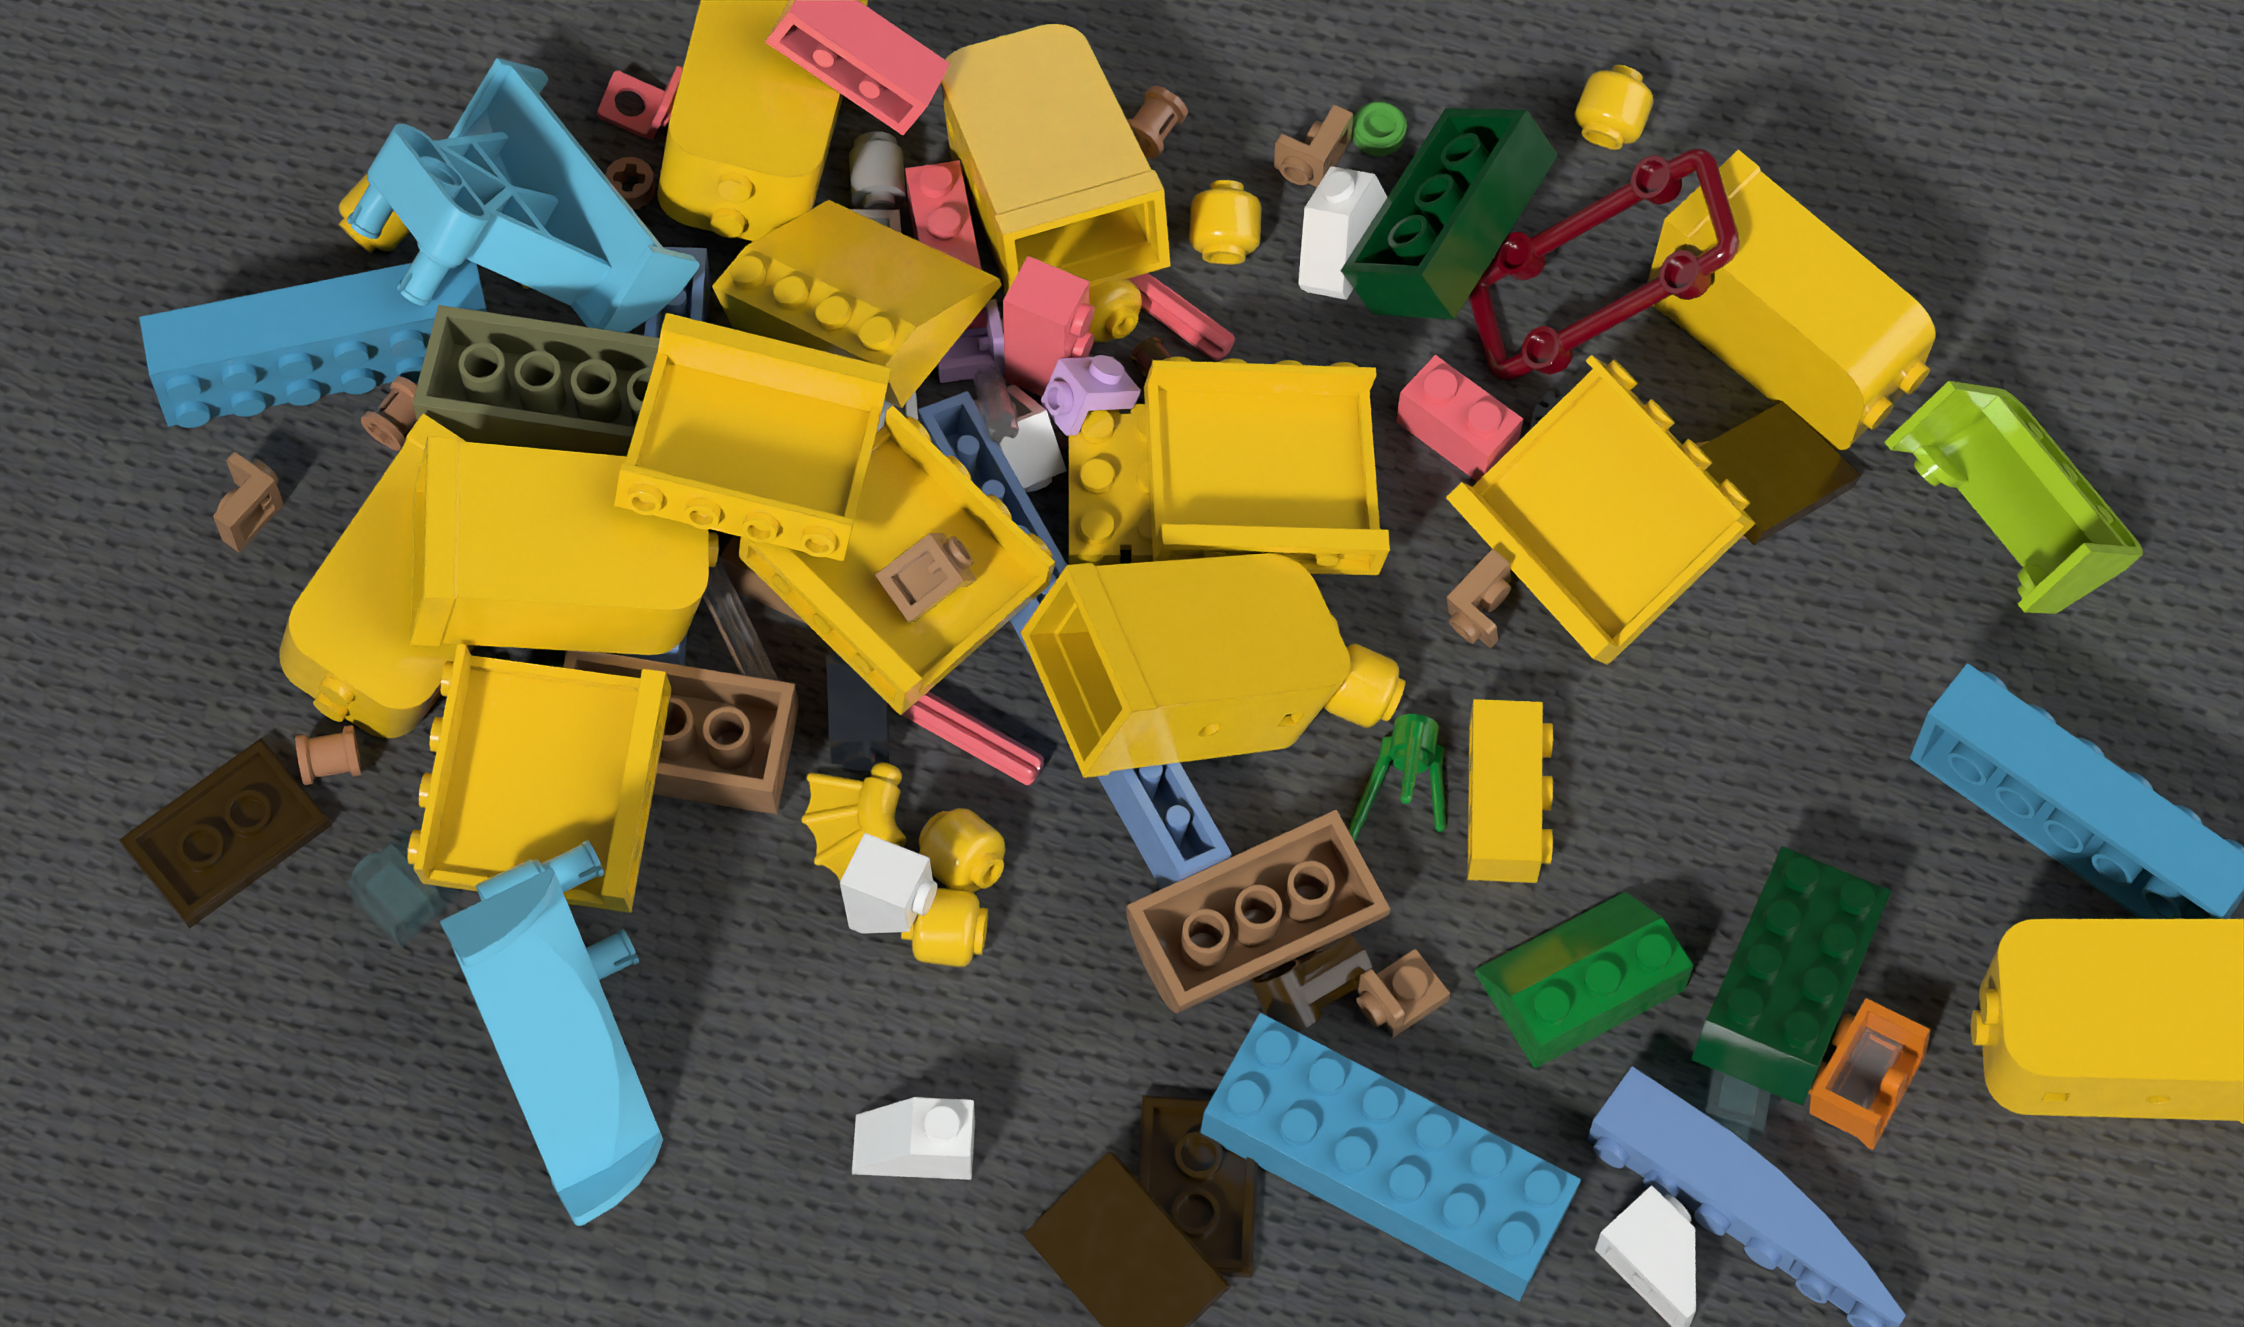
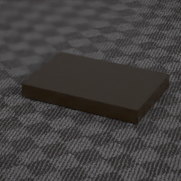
(1779, 469)
(225, 833)
(1199, 1182)
(1125, 1252)

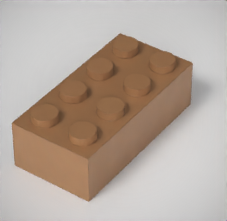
(722, 732)

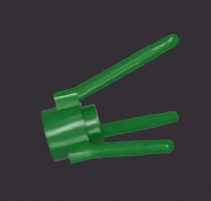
(1413, 751)

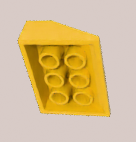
(855, 293)

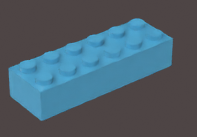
(295, 343)
(2077, 803)
(1389, 1156)

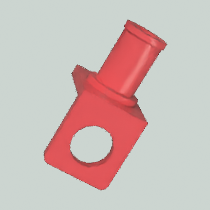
(656, 101)

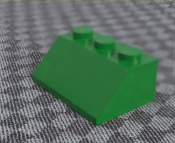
(1586, 977)

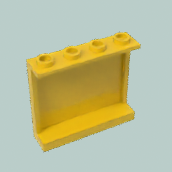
(753, 437)
(1264, 463)
(904, 498)
(1605, 511)
(536, 768)

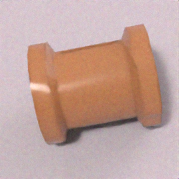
(1156, 119)
(393, 415)
(328, 755)

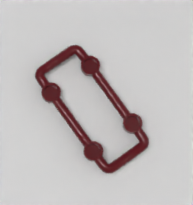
(1680, 274)

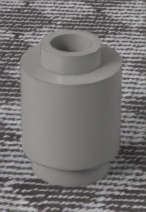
(877, 172)

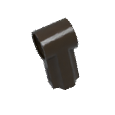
(1304, 986)

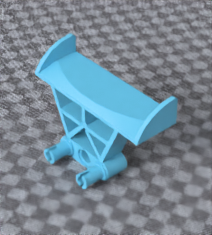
(523, 203)
(557, 1029)

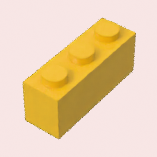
(1508, 791)

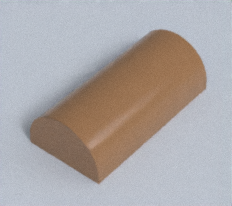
(1254, 912)

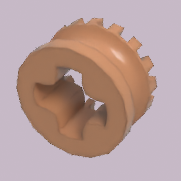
(644, 191)

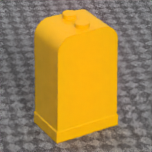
(744, 126)
(1052, 158)
(1798, 309)
(540, 558)
(354, 617)
(1184, 658)
(2116, 1018)

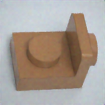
(1322, 148)
(251, 506)
(927, 574)
(1480, 590)
(1400, 994)

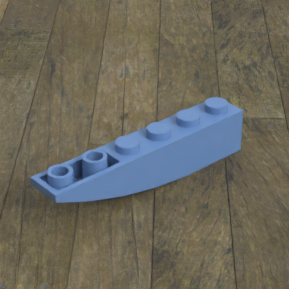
(1737, 1194)

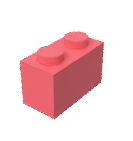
(1458, 418)

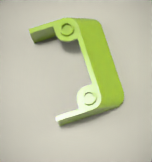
(2022, 490)

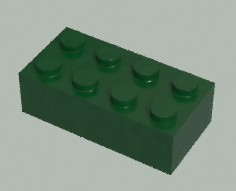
(1449, 213)
(1791, 975)

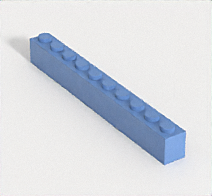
(1152, 801)

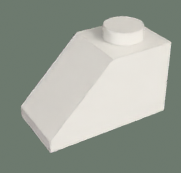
(1333, 227)
(1034, 451)
(886, 887)
(916, 1139)
(1655, 1254)

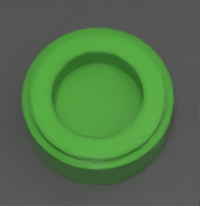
(1379, 128)

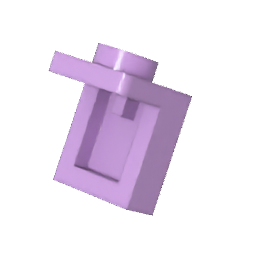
(975, 349)
(1087, 386)

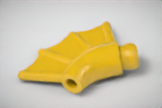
(847, 809)

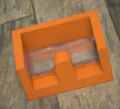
(1868, 1071)

